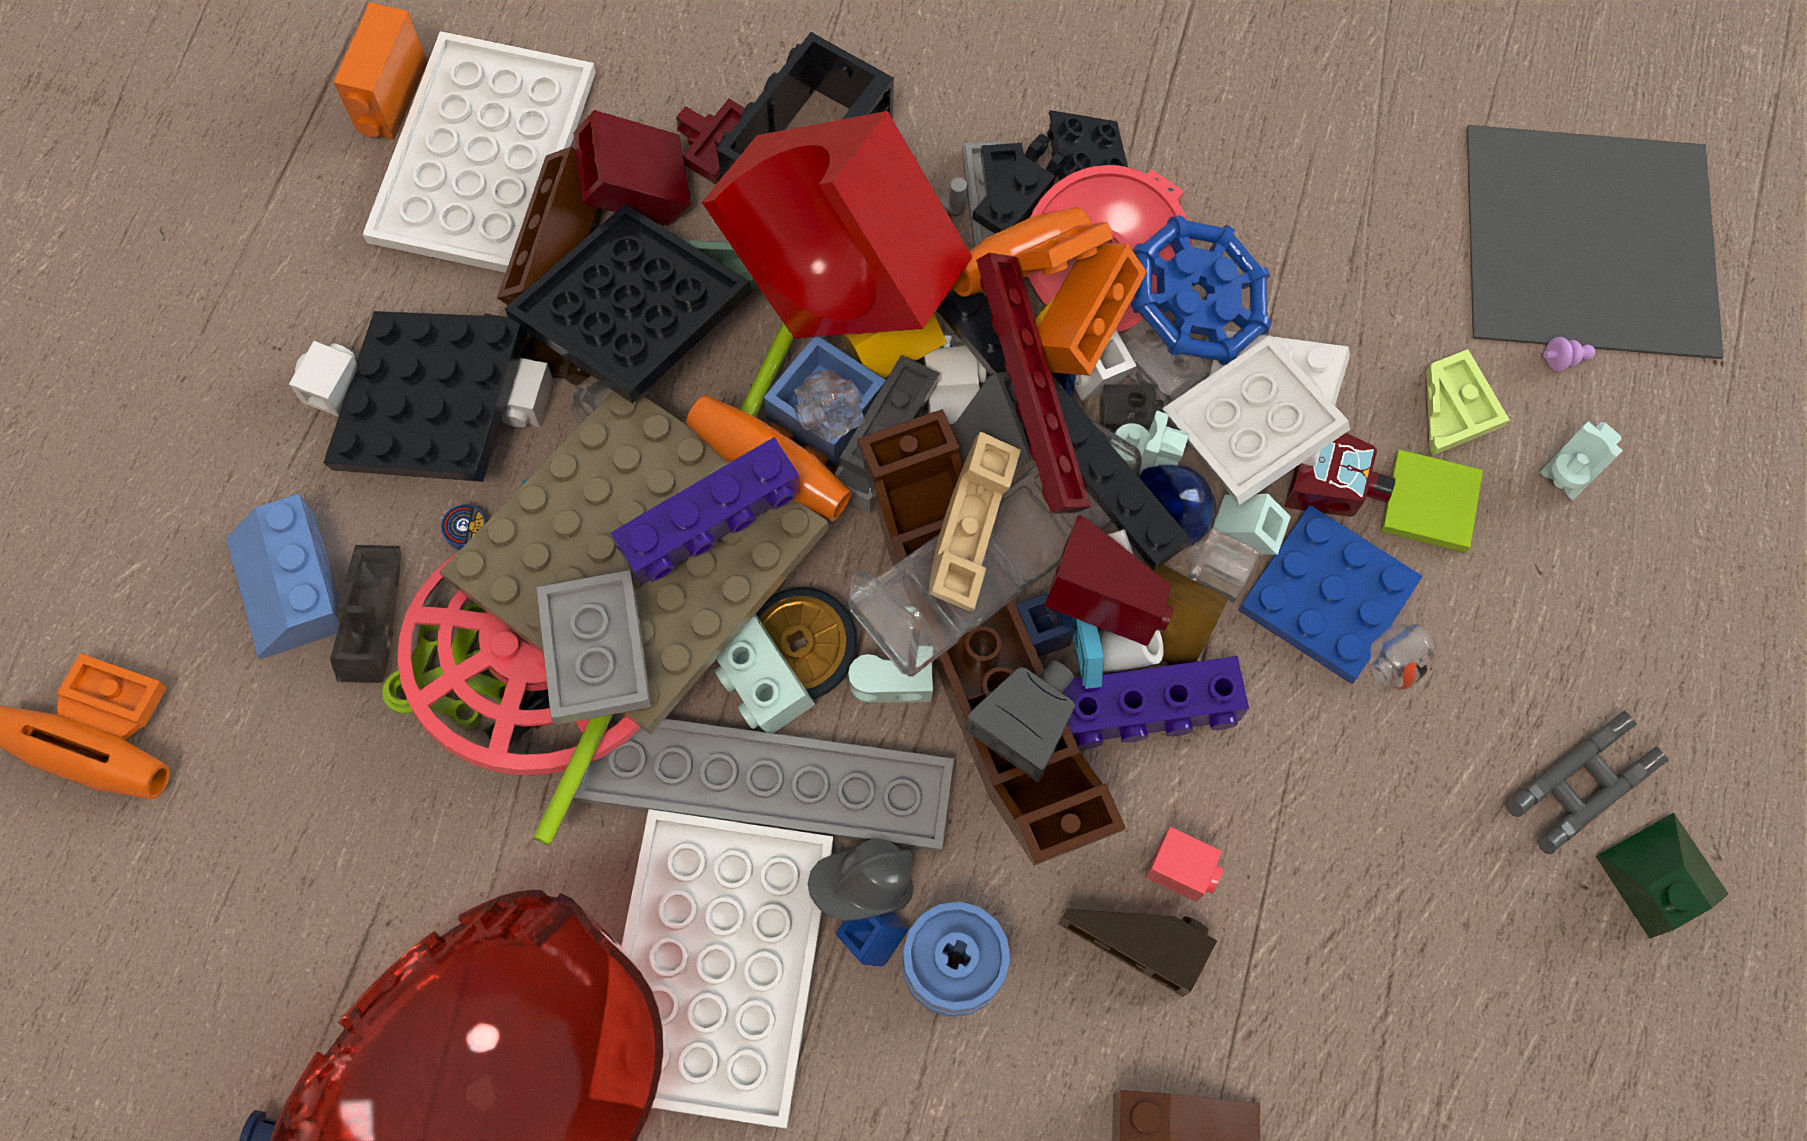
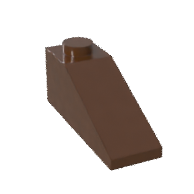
(1182, 1118)

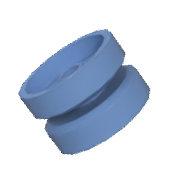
(962, 931)

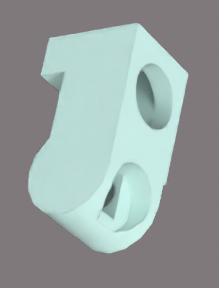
(882, 682)

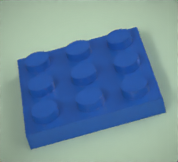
(1330, 593)

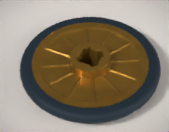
(826, 628)

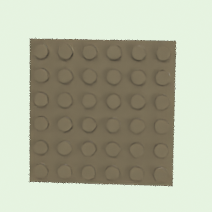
(561, 530)

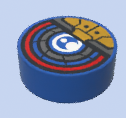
(461, 525)

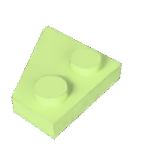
(1460, 403)

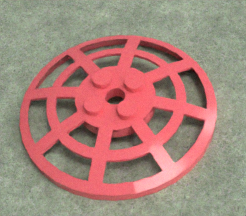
(512, 663)

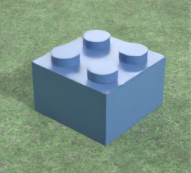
(817, 357)

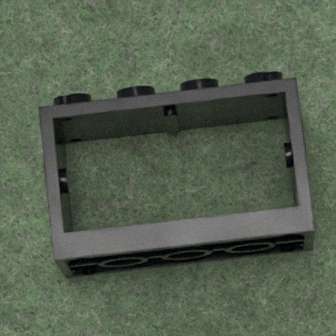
(808, 68)

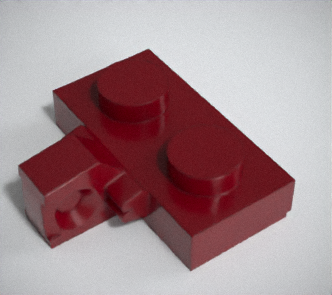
(704, 136)

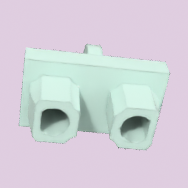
(1157, 445)
(1583, 458)

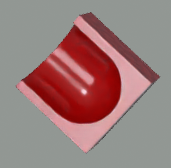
(840, 228)

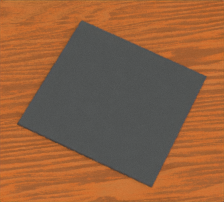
(1592, 242)

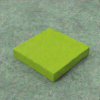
(1432, 501)

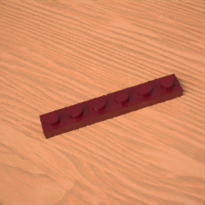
(1033, 384)

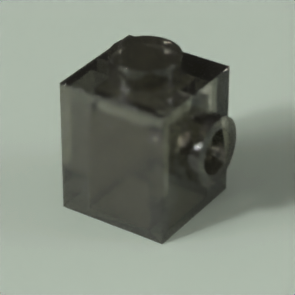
(1128, 405)

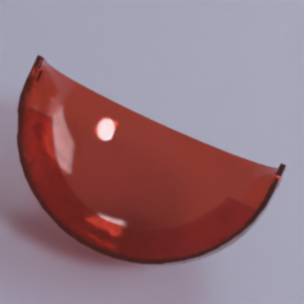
(492, 1033)

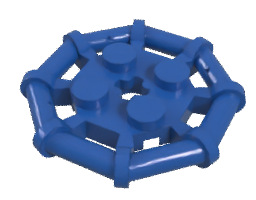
(1218, 279)

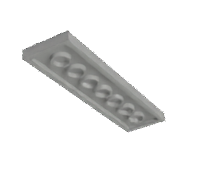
(776, 783)

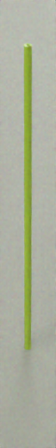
(597, 726)

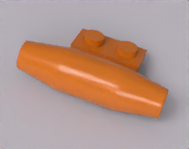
(1038, 244)
(736, 432)
(88, 736)

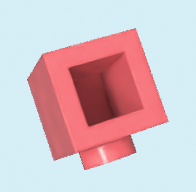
(1185, 865)

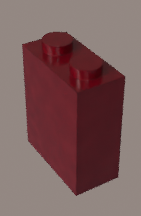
(631, 166)

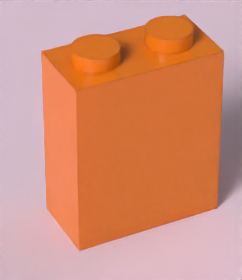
(381, 71)

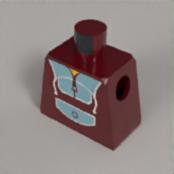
(1340, 479)

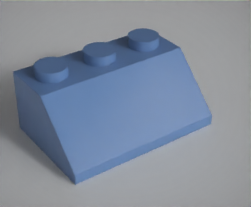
(284, 576)

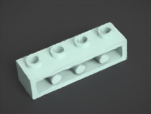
(762, 679)

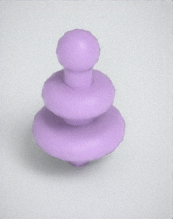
(1564, 353)

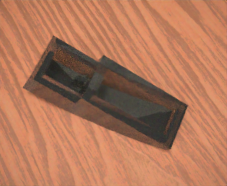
(367, 614)

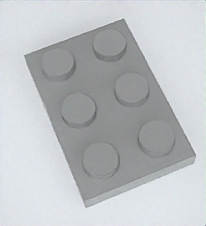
(593, 647)

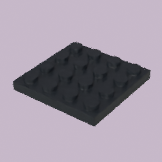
(628, 302)
(427, 396)

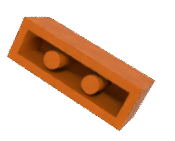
(1090, 308)

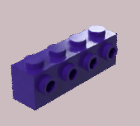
(707, 511)
(1158, 701)

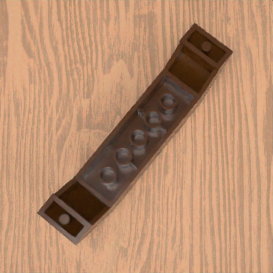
(912, 483)

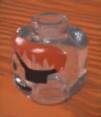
(1401, 656)

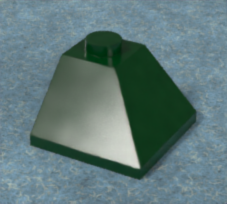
(1662, 876)

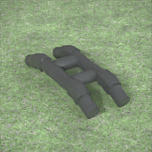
(1612, 785)

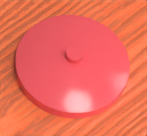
(1113, 194)

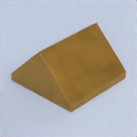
(1192, 618)

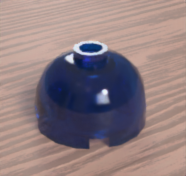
(1184, 496)

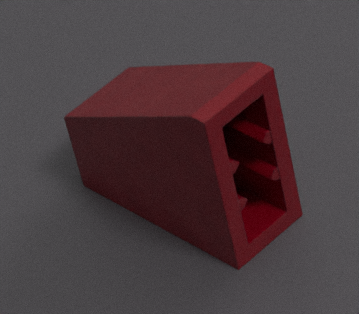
(1108, 586)

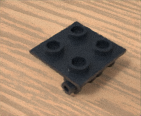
(1088, 139)

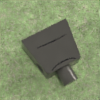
(1025, 717)

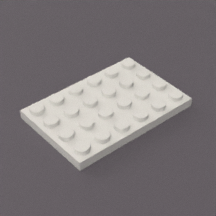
(476, 149)
(730, 956)

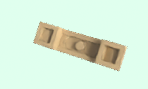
(969, 521)

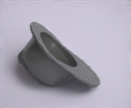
(862, 881)

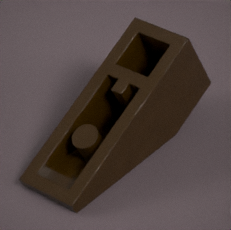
(1155, 945)

